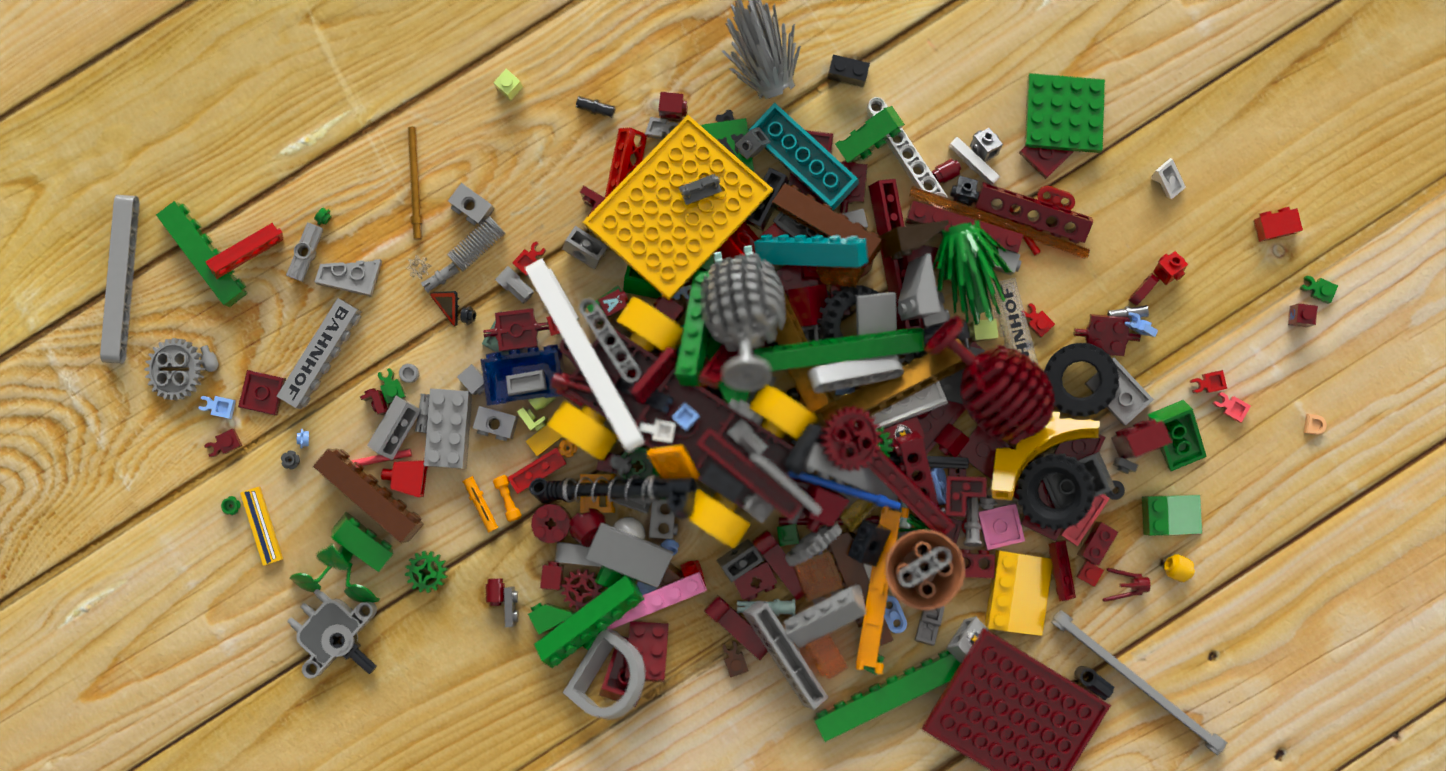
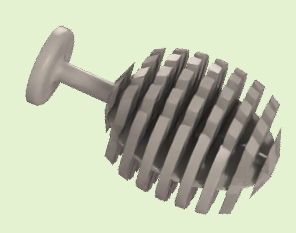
(742, 309)

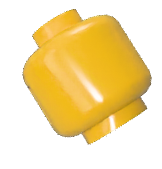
(1179, 568)

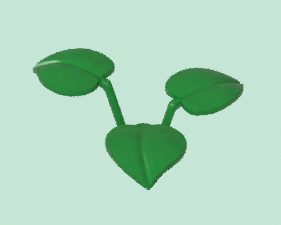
(340, 560)

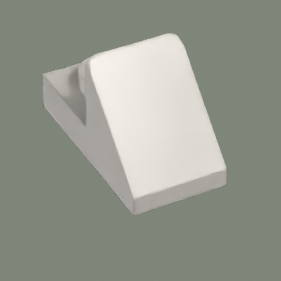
(1169, 179)

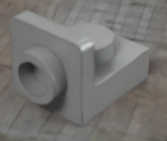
(758, 507)

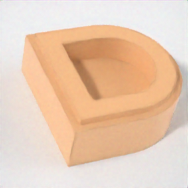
(1314, 424)

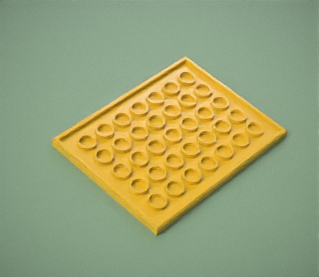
(654, 227)

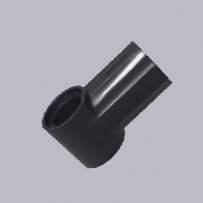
(1094, 682)

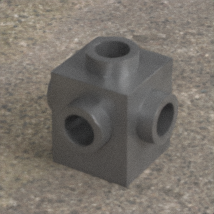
(986, 144)

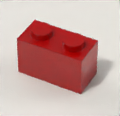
(1278, 224)

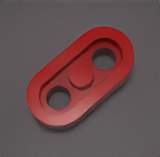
(1056, 197)

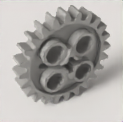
(174, 351)
(813, 544)

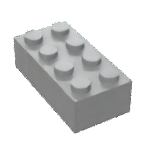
(448, 428)

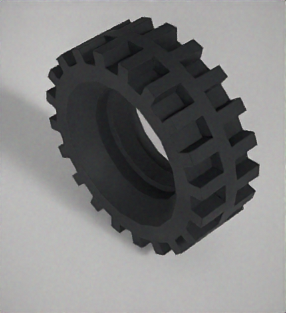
(836, 307)
(1107, 374)
(1041, 513)

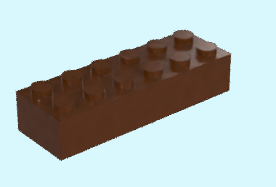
(369, 495)

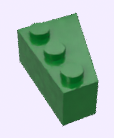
(871, 135)
(361, 542)

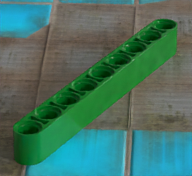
(842, 349)

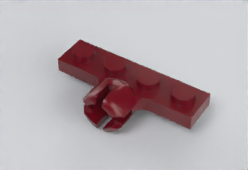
(712, 372)

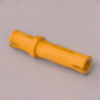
(469, 484)

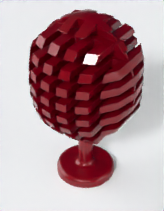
(999, 386)

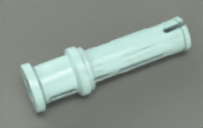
(778, 607)

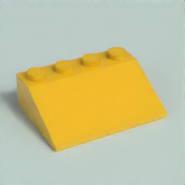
(1018, 593)

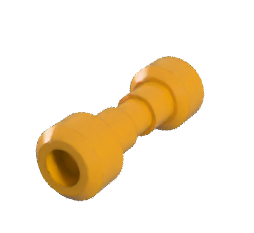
(512, 512)

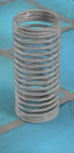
(478, 244)

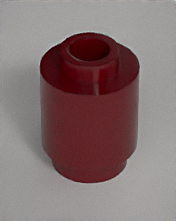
(947, 171)
(495, 591)

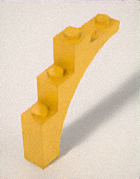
(1011, 463)

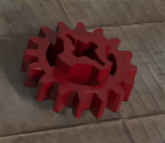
(583, 581)

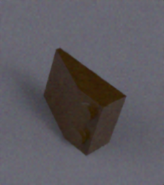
(905, 239)

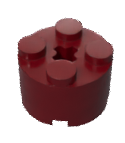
(540, 523)

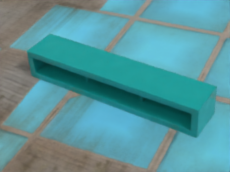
(812, 251)

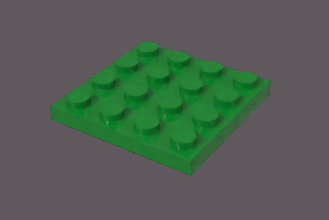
(1065, 113)

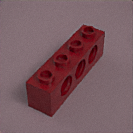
(914, 443)

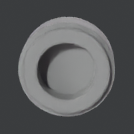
(409, 373)

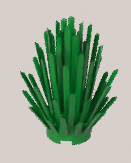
(966, 260)

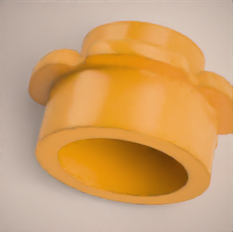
(567, 453)

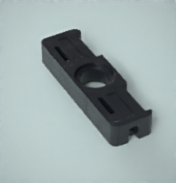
(656, 400)

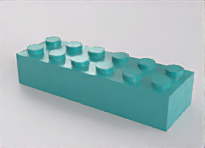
(806, 157)

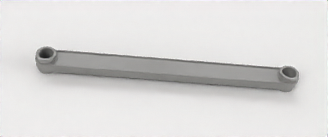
(1214, 742)

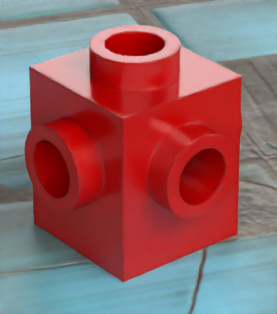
(1170, 267)

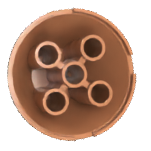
(938, 587)

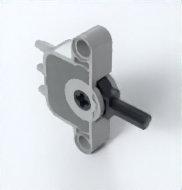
(322, 629)

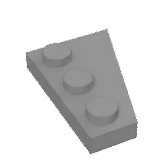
(350, 277)

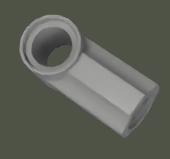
(511, 281)
(744, 435)

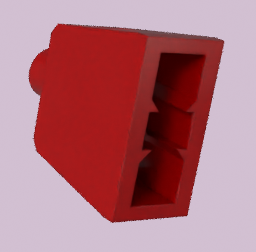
(407, 477)

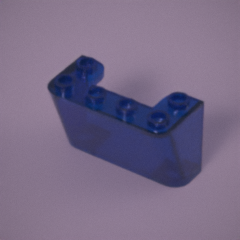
(497, 367)

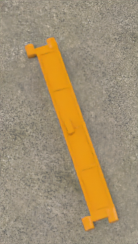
(878, 596)

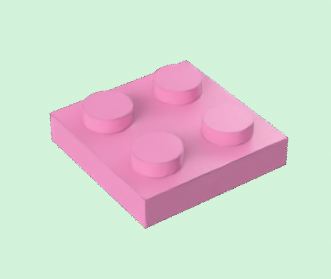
(1001, 526)

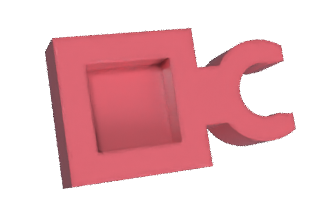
(1234, 407)

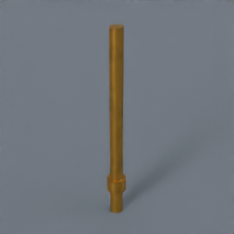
(416, 219)

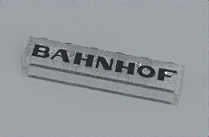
(1013, 320)

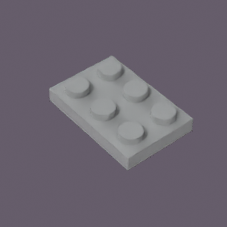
(1129, 398)

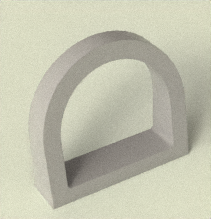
(589, 668)

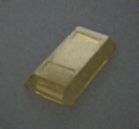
(857, 513)

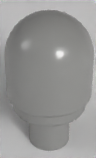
(210, 359)

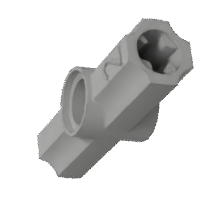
(310, 240)

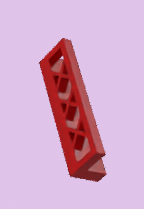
(621, 159)
(244, 250)

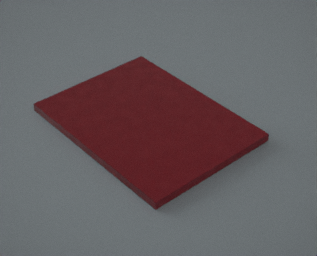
(1014, 711)

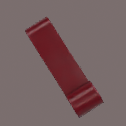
(776, 558)
(736, 625)

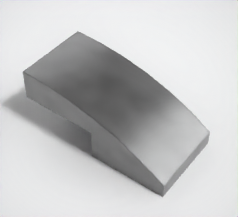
(929, 625)

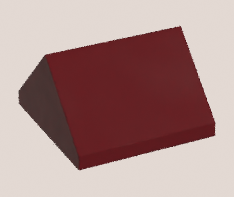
(807, 303)

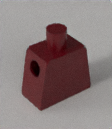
(831, 504)

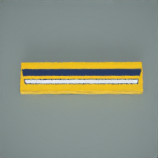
(261, 526)

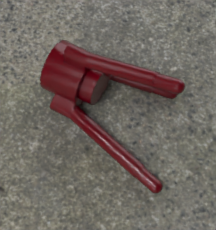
(562, 382)
(1138, 585)

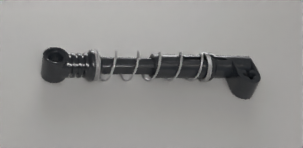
(652, 487)

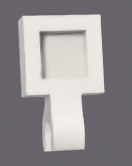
(661, 430)

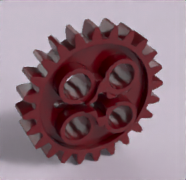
(836, 447)

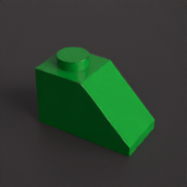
(548, 616)

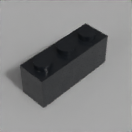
(762, 214)

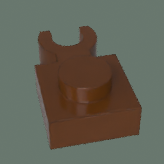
(735, 662)

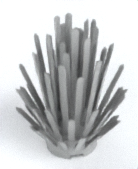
(762, 49)

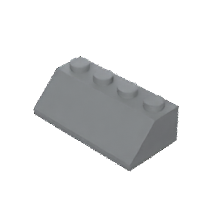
(826, 616)

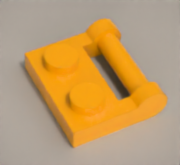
(586, 501)

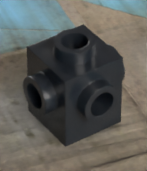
(965, 191)

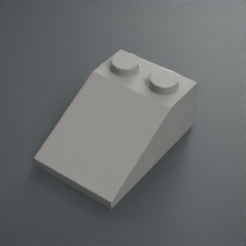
(919, 291)

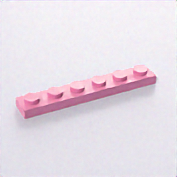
(663, 598)

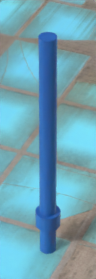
(879, 500)

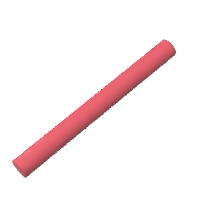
(379, 458)

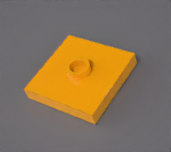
(672, 462)

